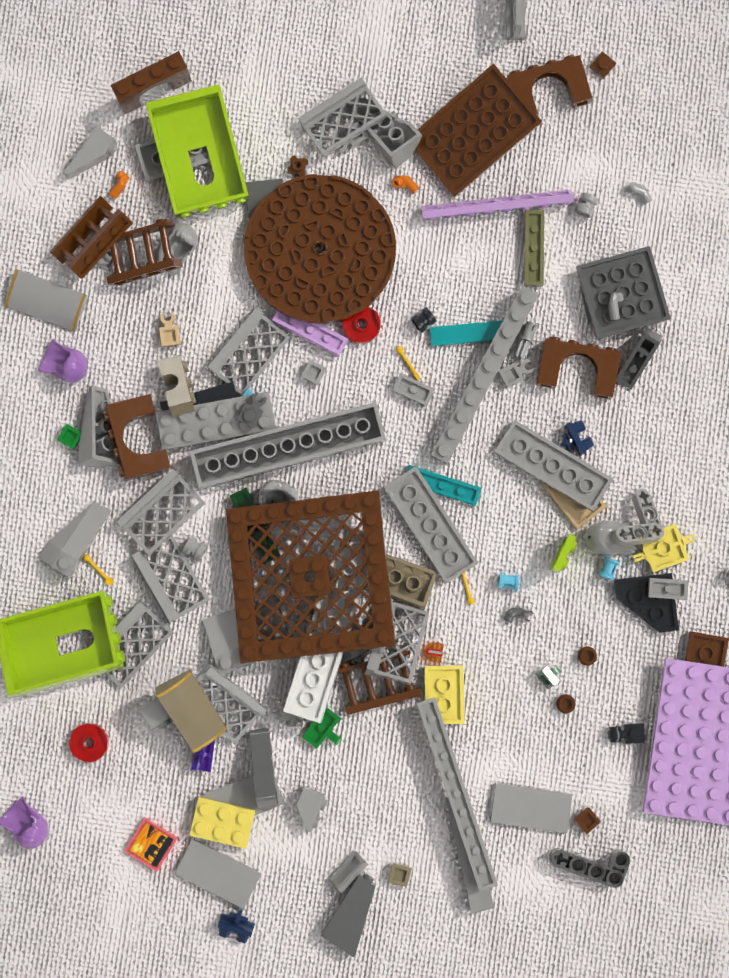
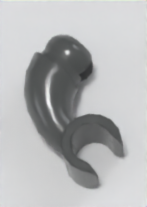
(514, 612)

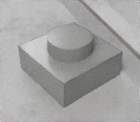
(313, 372)

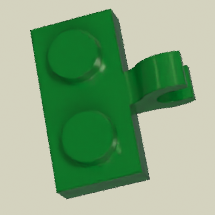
(319, 731)

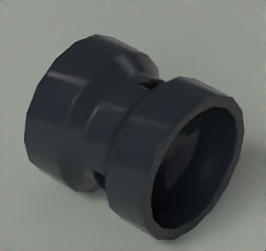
(423, 320)

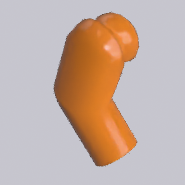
(405, 181)
(120, 185)

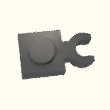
(251, 413)

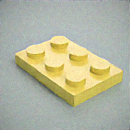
(447, 686)
(222, 822)

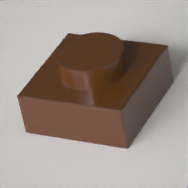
(603, 65)
(587, 820)

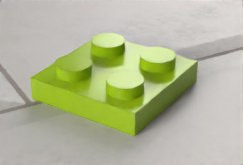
(567, 546)

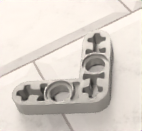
(646, 525)

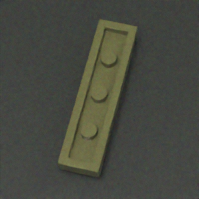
(534, 248)

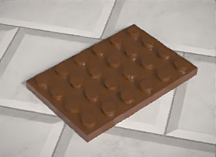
(475, 130)

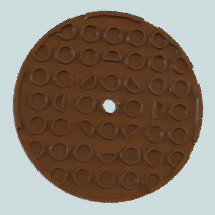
(325, 284)

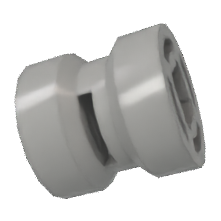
(586, 205)
(196, 549)

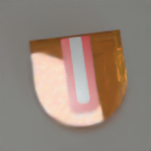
(434, 652)

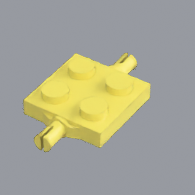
(667, 551)

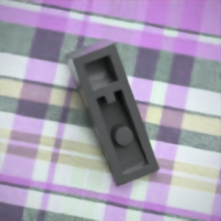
(639, 358)

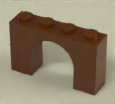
(568, 71)
(132, 87)
(604, 361)
(133, 464)

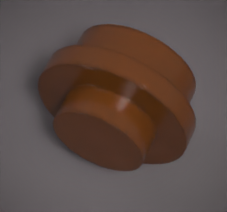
(587, 656)
(565, 703)

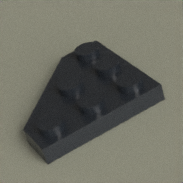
(656, 612)

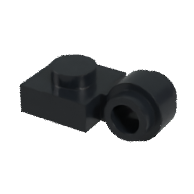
(632, 733)

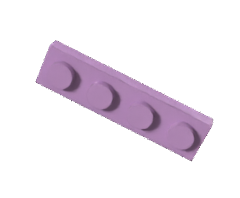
(313, 333)

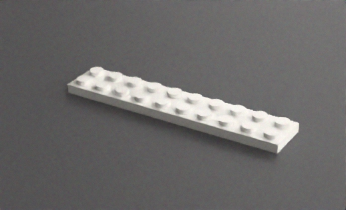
(317, 673)

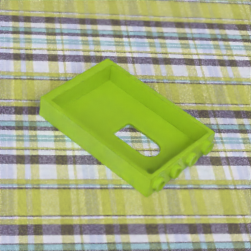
(191, 123)
(31, 650)

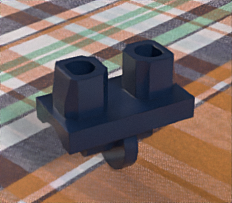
(580, 445)
(237, 924)

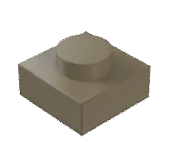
(399, 874)

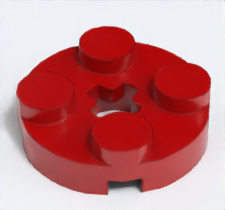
(360, 335)
(79, 737)

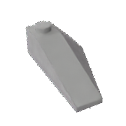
(392, 135)
(94, 442)
(70, 545)

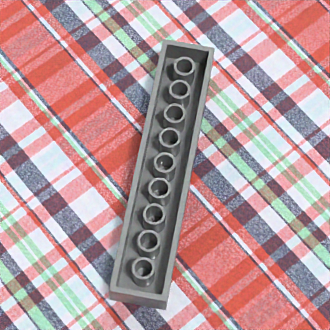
(287, 446)

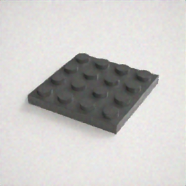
(638, 281)

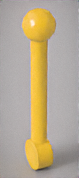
(399, 349)
(109, 581)
(470, 600)

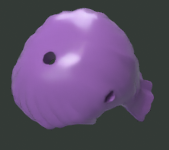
(64, 363)
(25, 824)

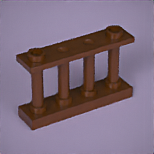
(98, 245)
(152, 267)
(372, 700)

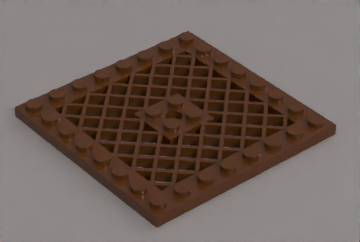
(241, 518)

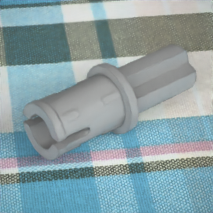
(525, 340)

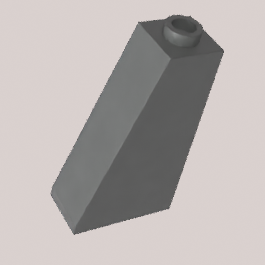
(348, 920)

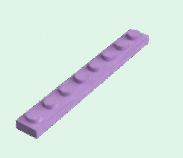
(504, 204)

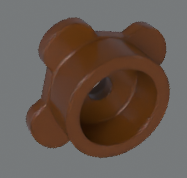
(292, 169)

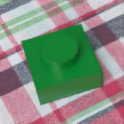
(69, 436)

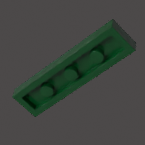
(243, 499)

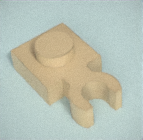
(169, 334)

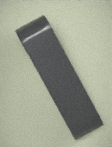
(263, 768)
(588, 864)

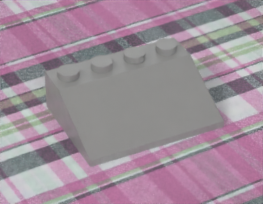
(224, 636)

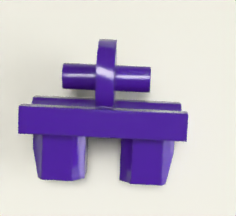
(203, 758)

